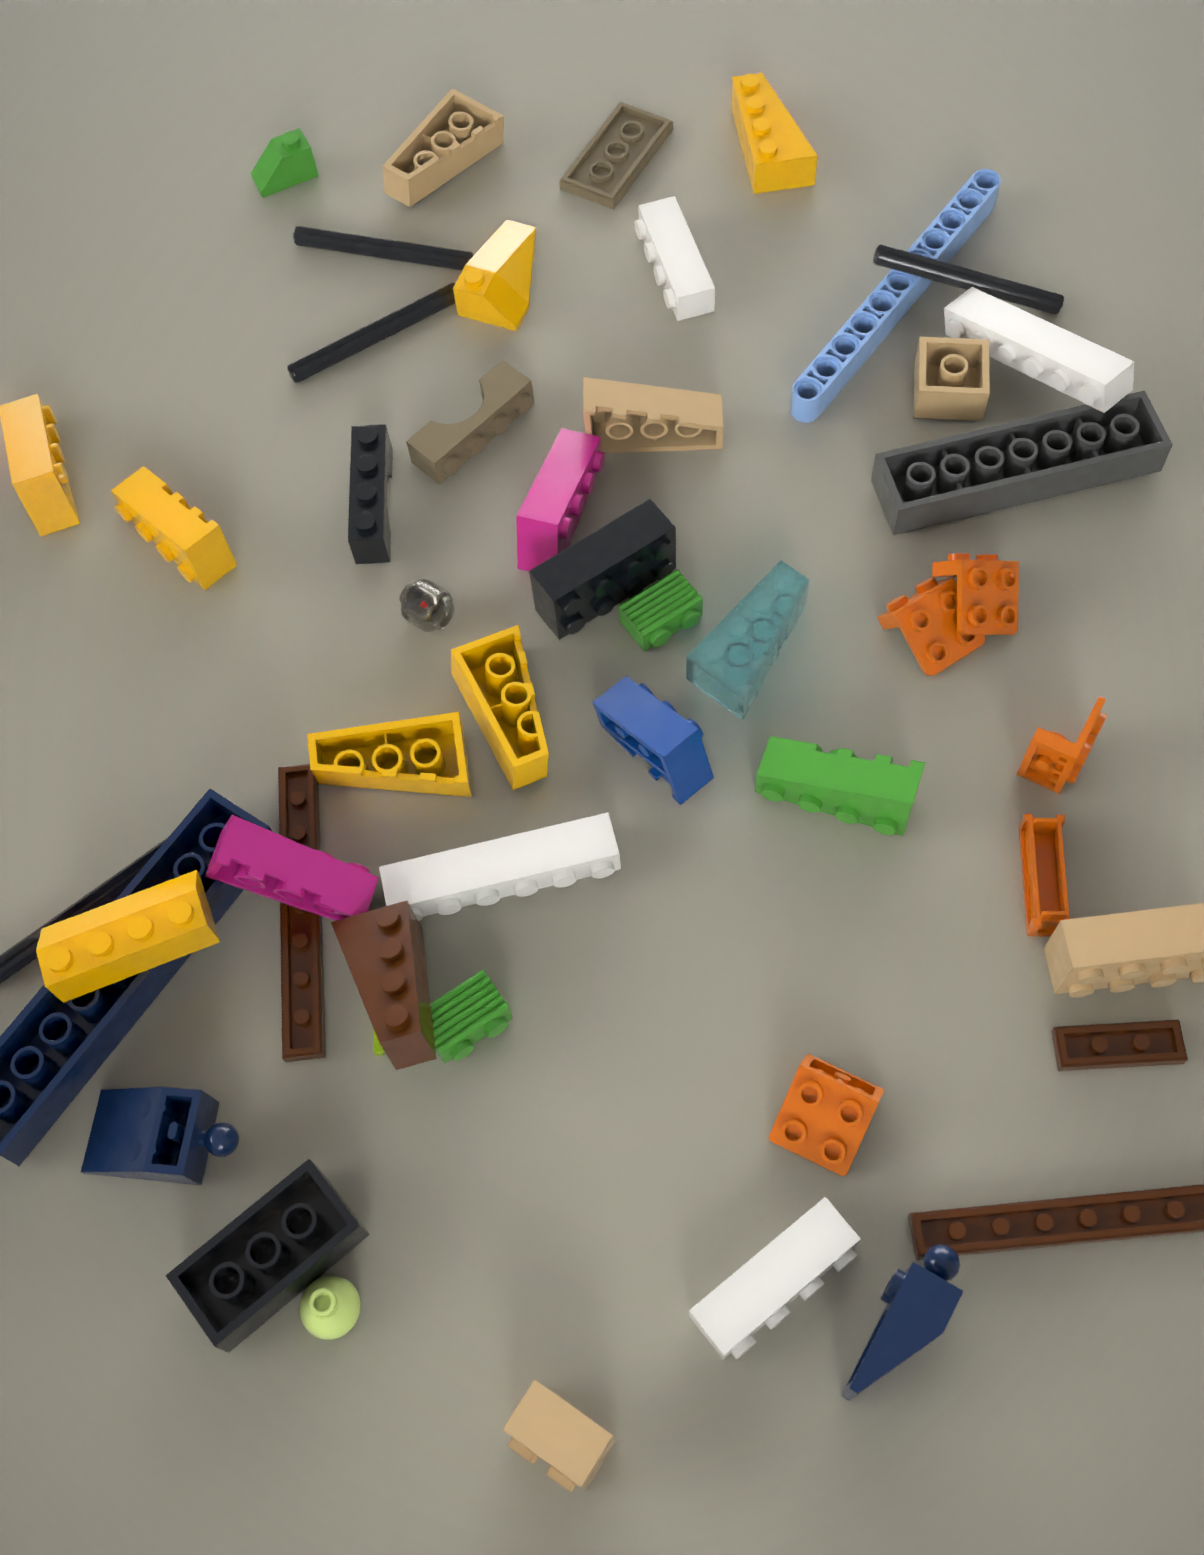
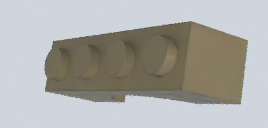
(444, 448)

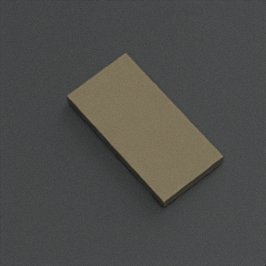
(616, 155)

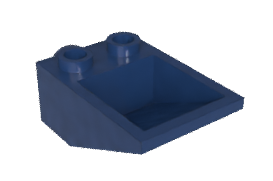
(156, 1135)
(914, 1316)

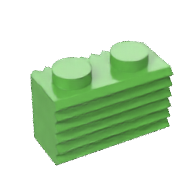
(661, 611)
(468, 1016)

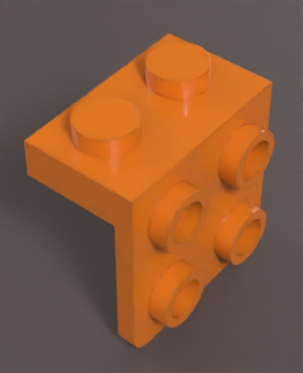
(984, 593)
(930, 625)

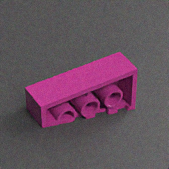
(557, 497)
(289, 871)

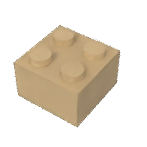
(951, 378)
(559, 1435)

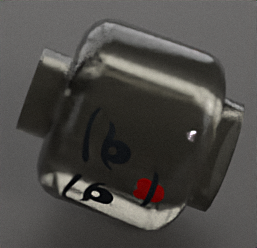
(426, 605)

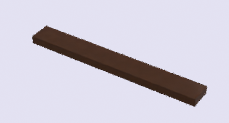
(301, 930)
(1060, 1221)

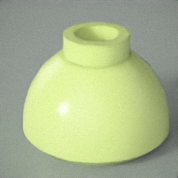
(329, 1307)

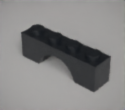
(368, 510)

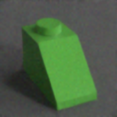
(284, 163)

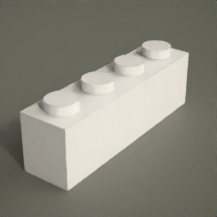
(675, 259)
(774, 1278)

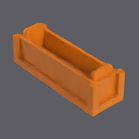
(1043, 874)

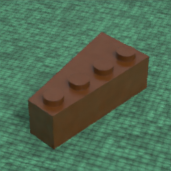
(392, 979)

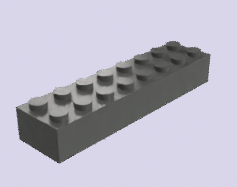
(1019, 463)

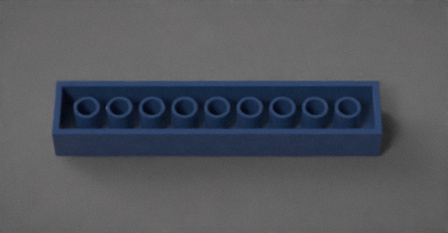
(61, 1045)

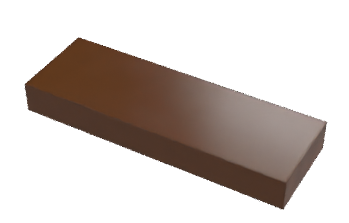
(1119, 1045)

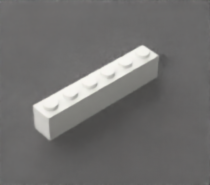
(1041, 349)
(503, 867)

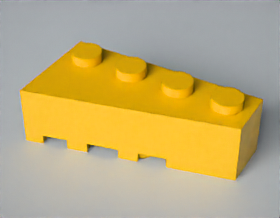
(770, 140)
(38, 464)
(176, 528)
(502, 700)
(395, 755)

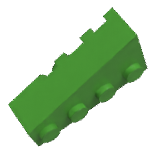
(840, 783)

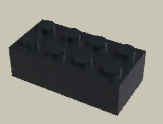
(604, 569)
(266, 1256)

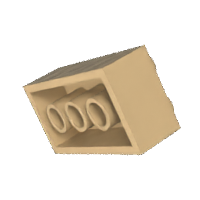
(1127, 950)

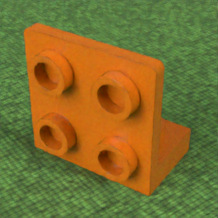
(1055, 760)
(825, 1114)

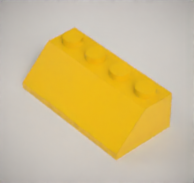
(126, 937)

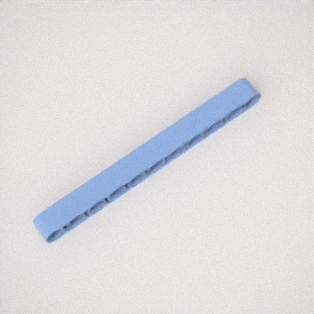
(891, 299)

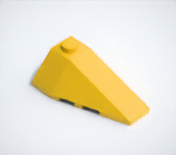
(498, 278)

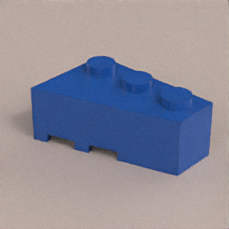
(656, 734)

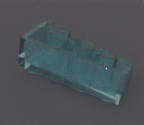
(748, 640)

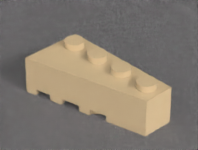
(441, 147)
(651, 417)

